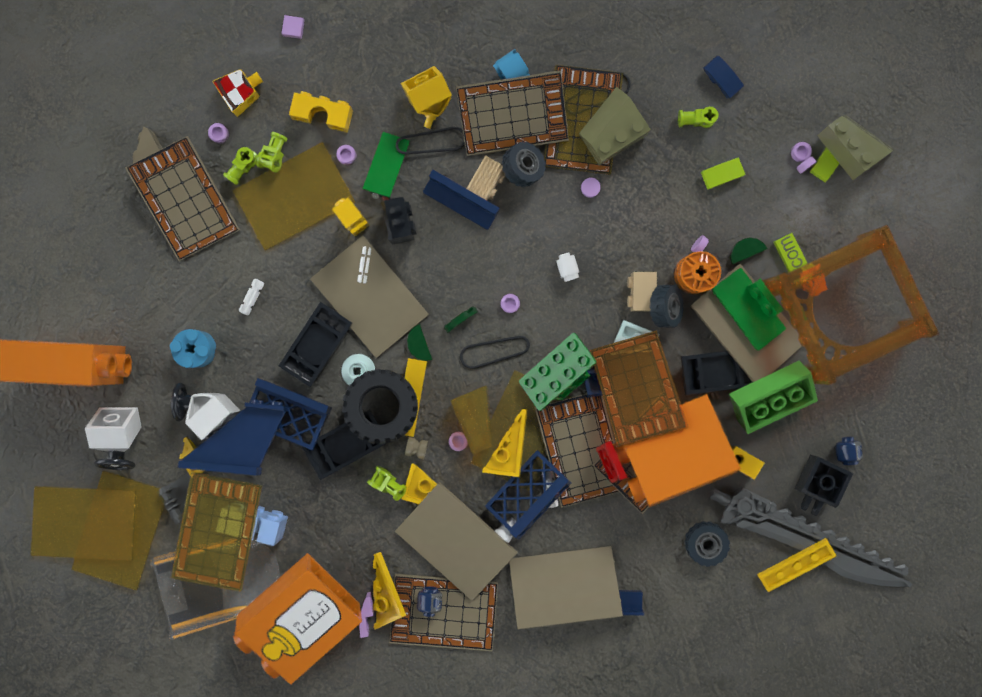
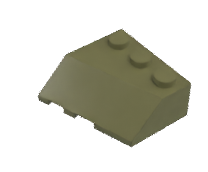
(614, 127)
(853, 146)

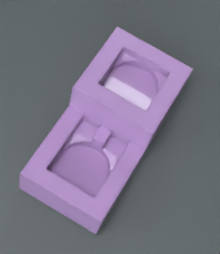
(367, 611)

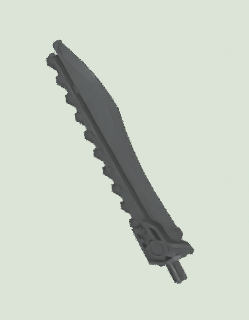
(755, 507)

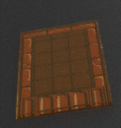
(638, 389)

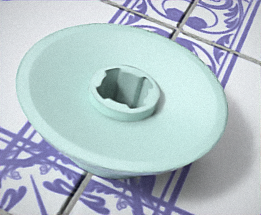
(355, 361)

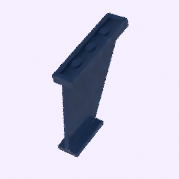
(240, 443)

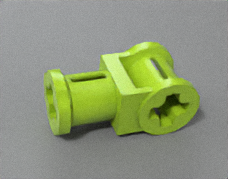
(697, 117)
(272, 153)
(241, 164)
(386, 482)

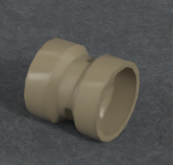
(414, 447)

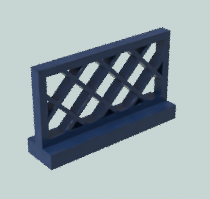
(297, 401)
(540, 506)

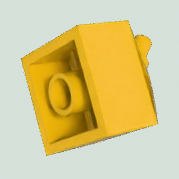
(428, 94)

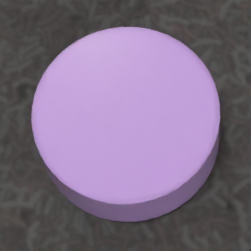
(218, 133)
(801, 151)
(346, 154)
(806, 164)
(590, 187)
(699, 244)
(510, 303)
(458, 441)

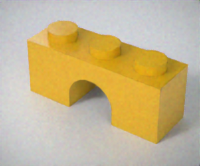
(305, 106)
(350, 216)

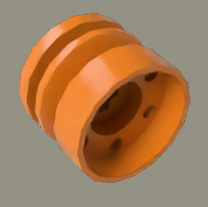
(692, 282)

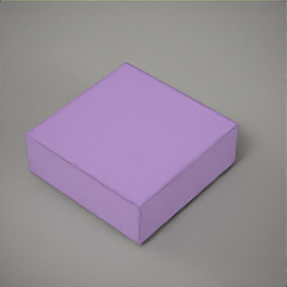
(293, 27)

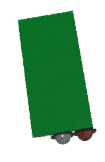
(385, 166)

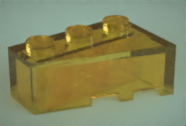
(474, 417)

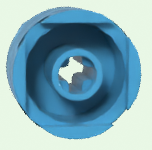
(511, 66)
(182, 348)

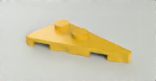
(508, 456)
(417, 485)
(387, 602)

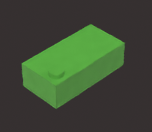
(773, 397)

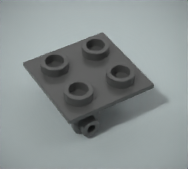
(175, 497)

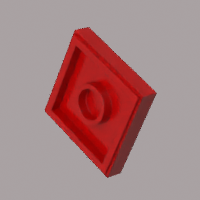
(611, 462)

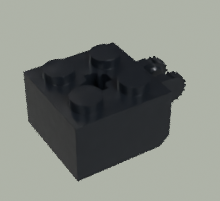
(397, 219)
(811, 483)

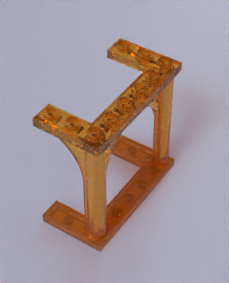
(911, 329)

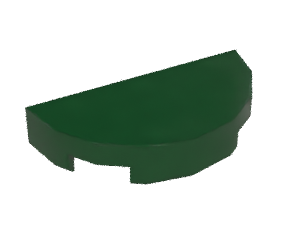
(746, 248)
(460, 319)
(417, 344)

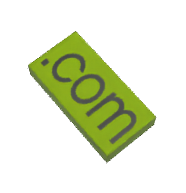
(790, 252)

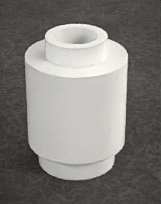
(567, 267)

